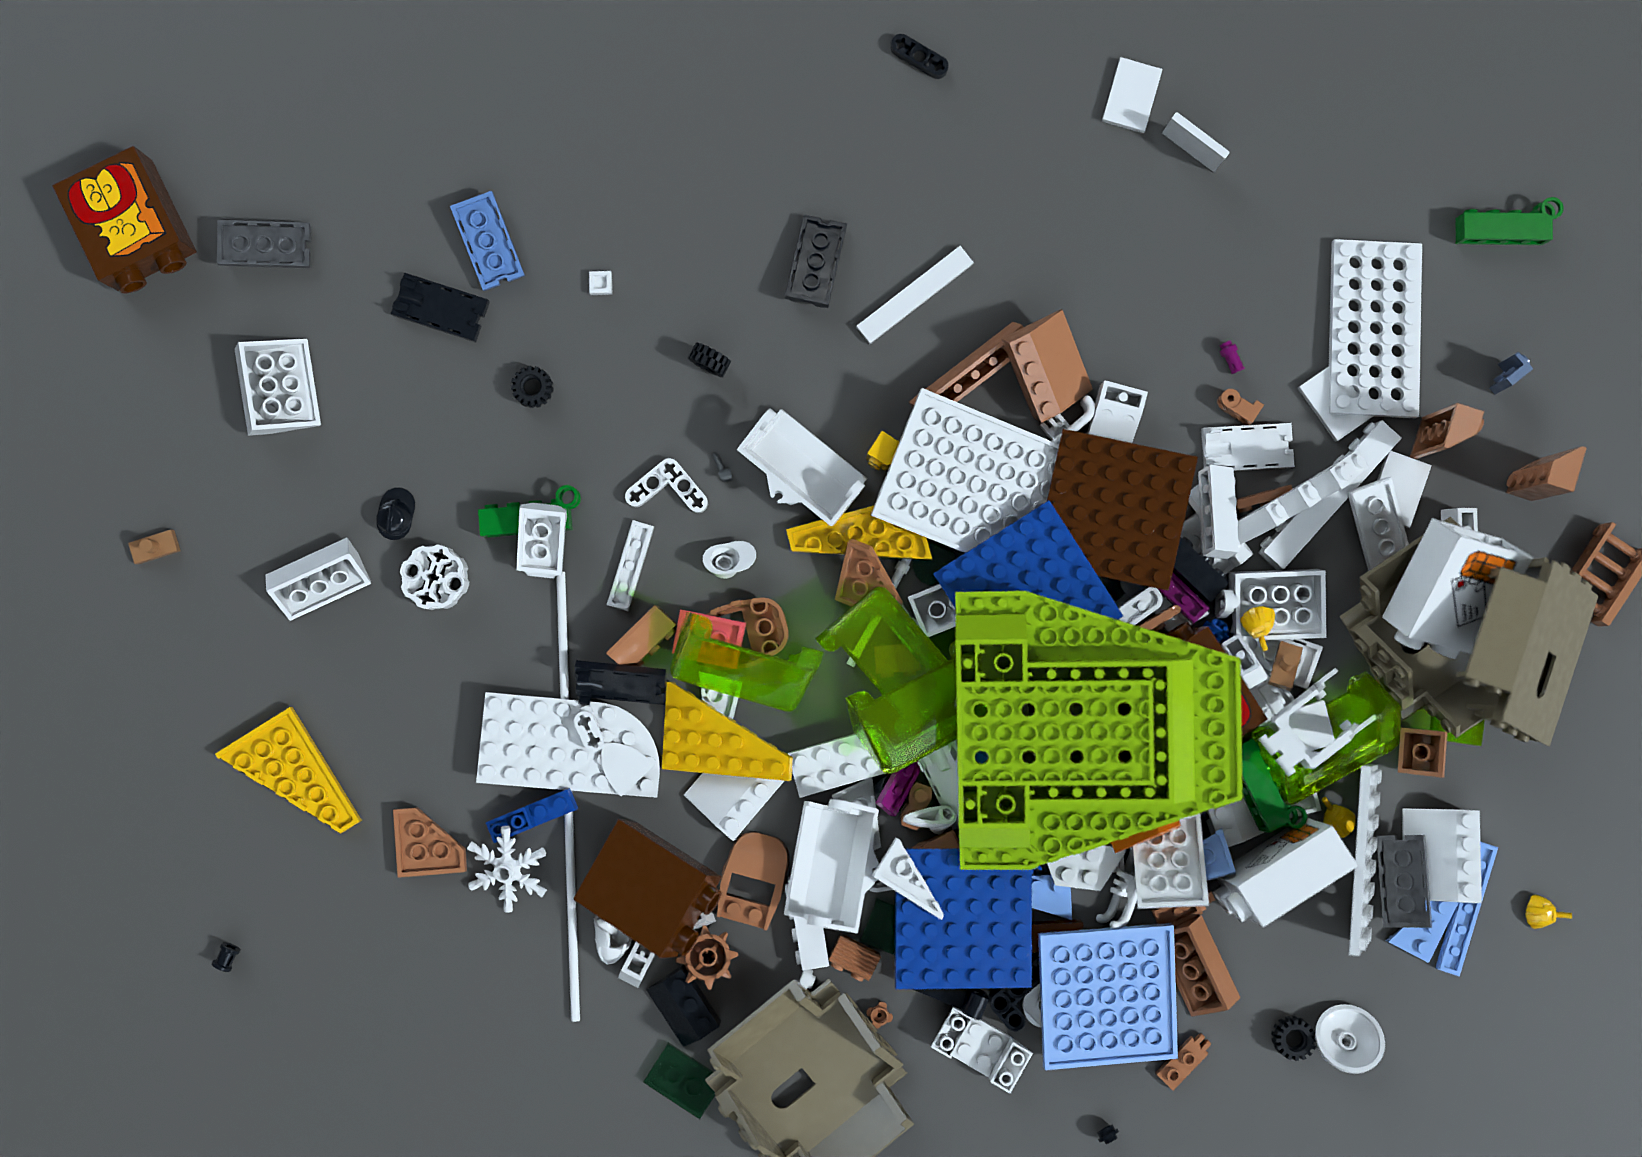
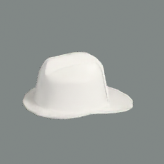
(729, 558)

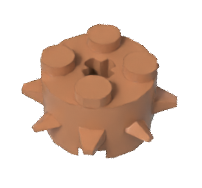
(719, 957)

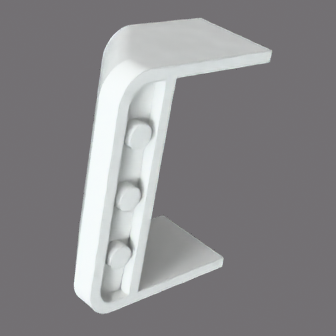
(1138, 602)

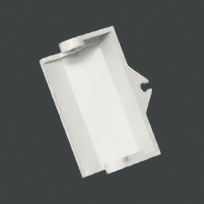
(802, 466)
(832, 864)

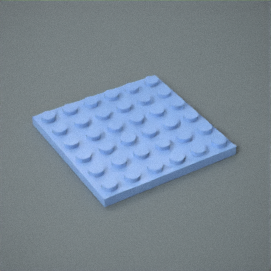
(1108, 996)

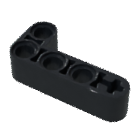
(1012, 998)
(970, 1000)

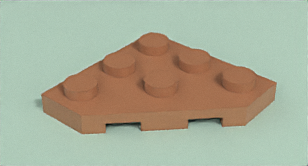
(861, 574)
(425, 846)

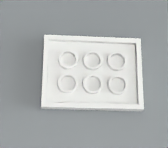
(1172, 868)

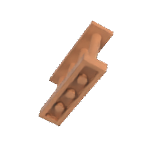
(1627, 576)

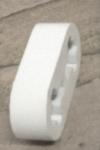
(594, 728)

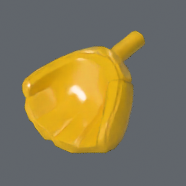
(1258, 623)
(1339, 817)
(1542, 912)

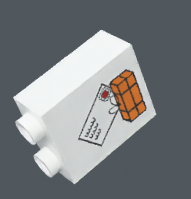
(1449, 587)
(1284, 872)

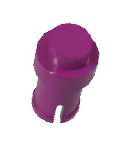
(1229, 352)

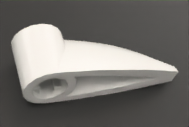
(935, 818)

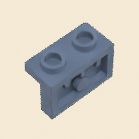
(1513, 370)

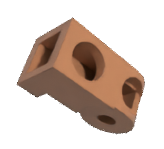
(1239, 408)

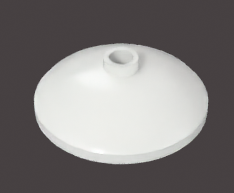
(1358, 1029)

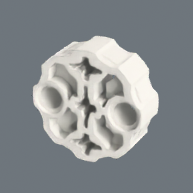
(432, 587)

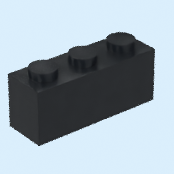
(1197, 572)

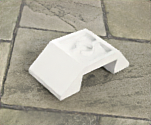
(982, 1048)

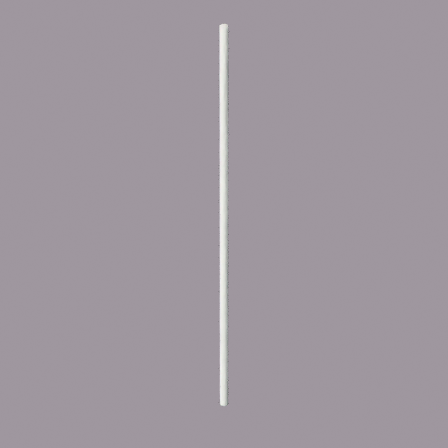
(568, 818)

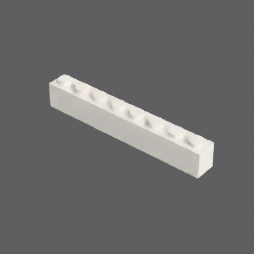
(1300, 528)

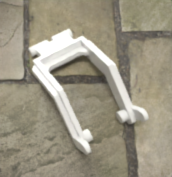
(1289, 744)

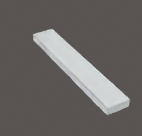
(914, 295)

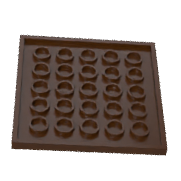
(1123, 505)

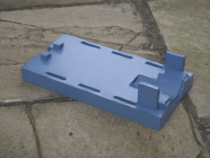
(487, 240)

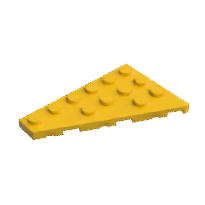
(711, 743)
(289, 763)

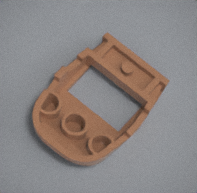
(764, 623)
(761, 859)

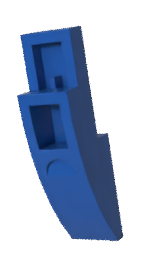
(533, 814)

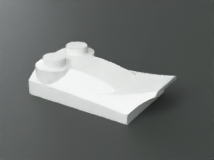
(541, 539)

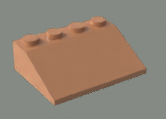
(1047, 365)

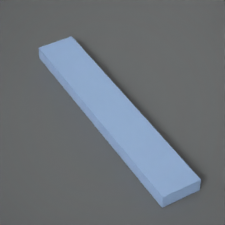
(1463, 921)

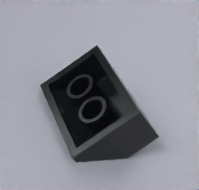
(684, 1007)

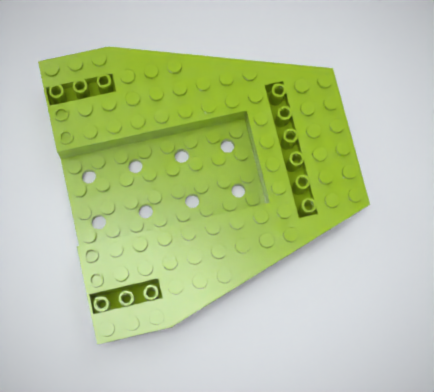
(1052, 655)

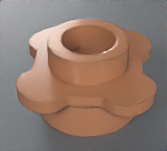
(880, 1008)

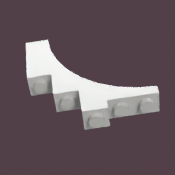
(1301, 497)

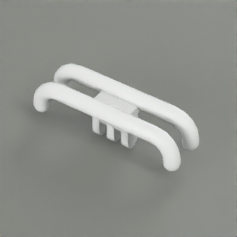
(1055, 431)
(1125, 887)

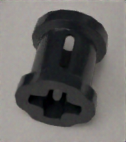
(226, 957)

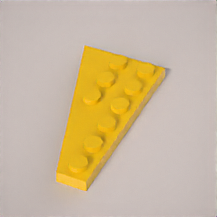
(883, 536)

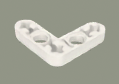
(665, 479)

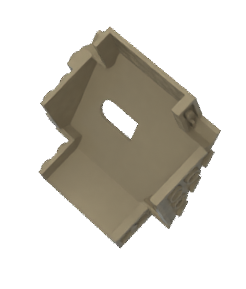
(1519, 627)
(1416, 678)
(852, 1067)

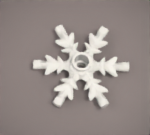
(507, 869)

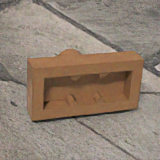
(154, 547)
(1285, 666)

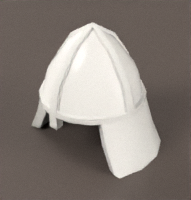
(610, 941)

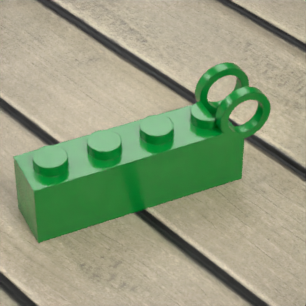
(1509, 227)
(505, 520)
(1263, 793)

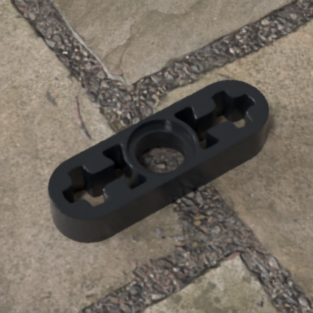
(902, 54)

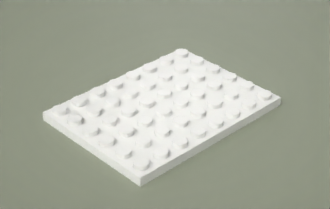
(963, 474)

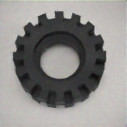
(709, 359)
(525, 375)
(1284, 1028)

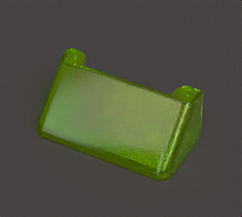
(882, 641)
(741, 670)
(909, 718)
(1381, 736)

